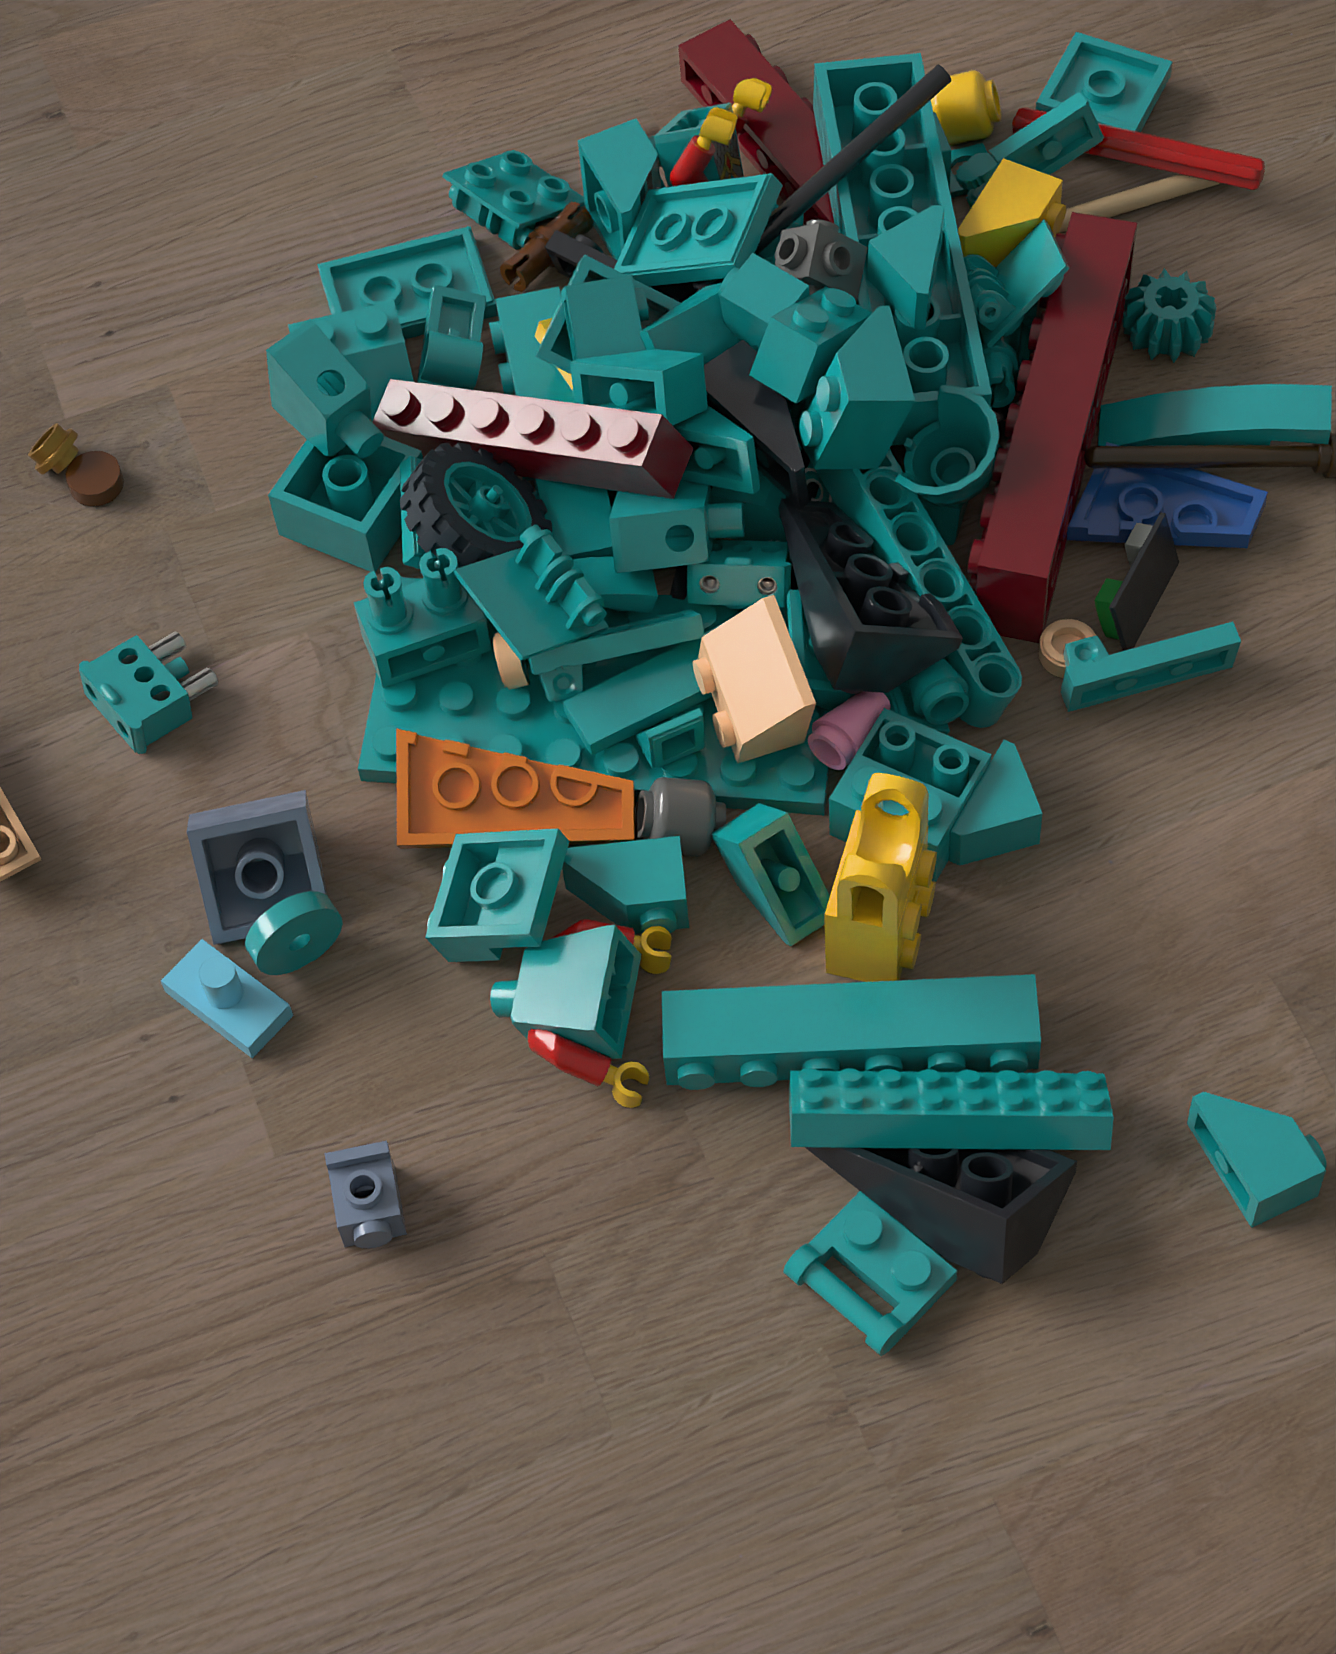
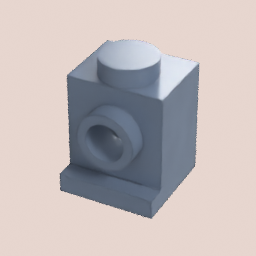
(362, 1173)

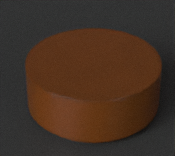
(94, 478)

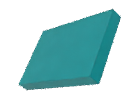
(698, 230)
(407, 276)

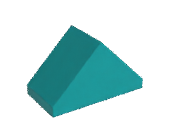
(906, 263)
(999, 813)

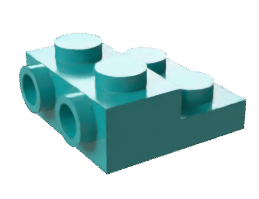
(496, 893)

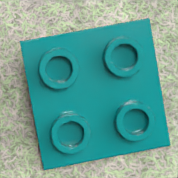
(509, 195)
(1016, 284)
(535, 595)

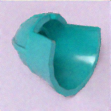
(954, 455)

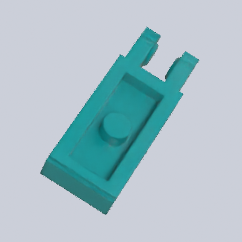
(1041, 145)

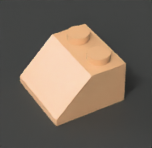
(755, 682)

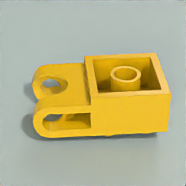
(881, 885)

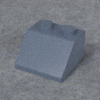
(253, 859)

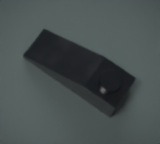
(762, 415)

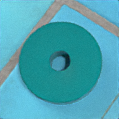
(293, 933)

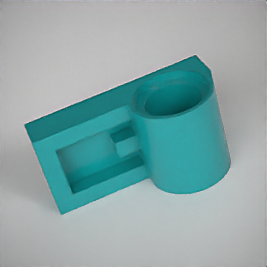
(452, 338)

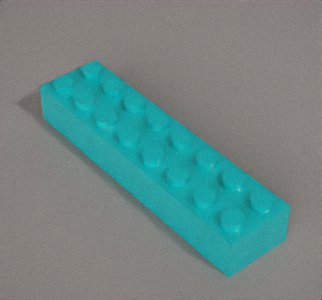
(887, 189)

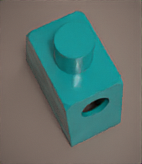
(321, 393)
(670, 532)

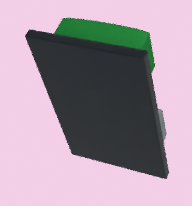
(1128, 604)

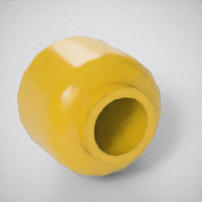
(967, 107)

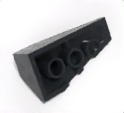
(858, 608)
(967, 1204)

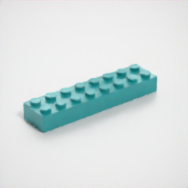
(950, 1110)

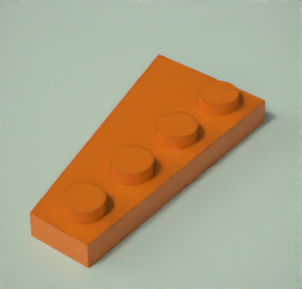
(466, 789)

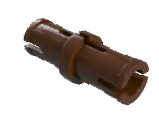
(533, 257)

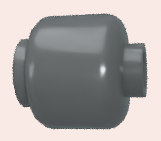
(680, 809)

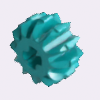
(1169, 315)

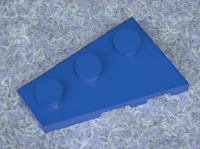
(1196, 503)

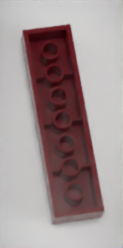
(1052, 428)

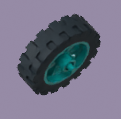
(469, 504)

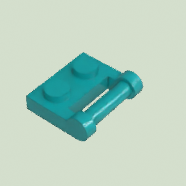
(883, 1258)

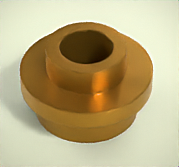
(54, 449)

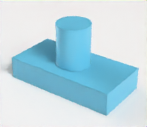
(227, 998)

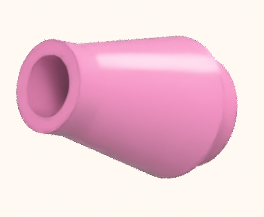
(844, 729)

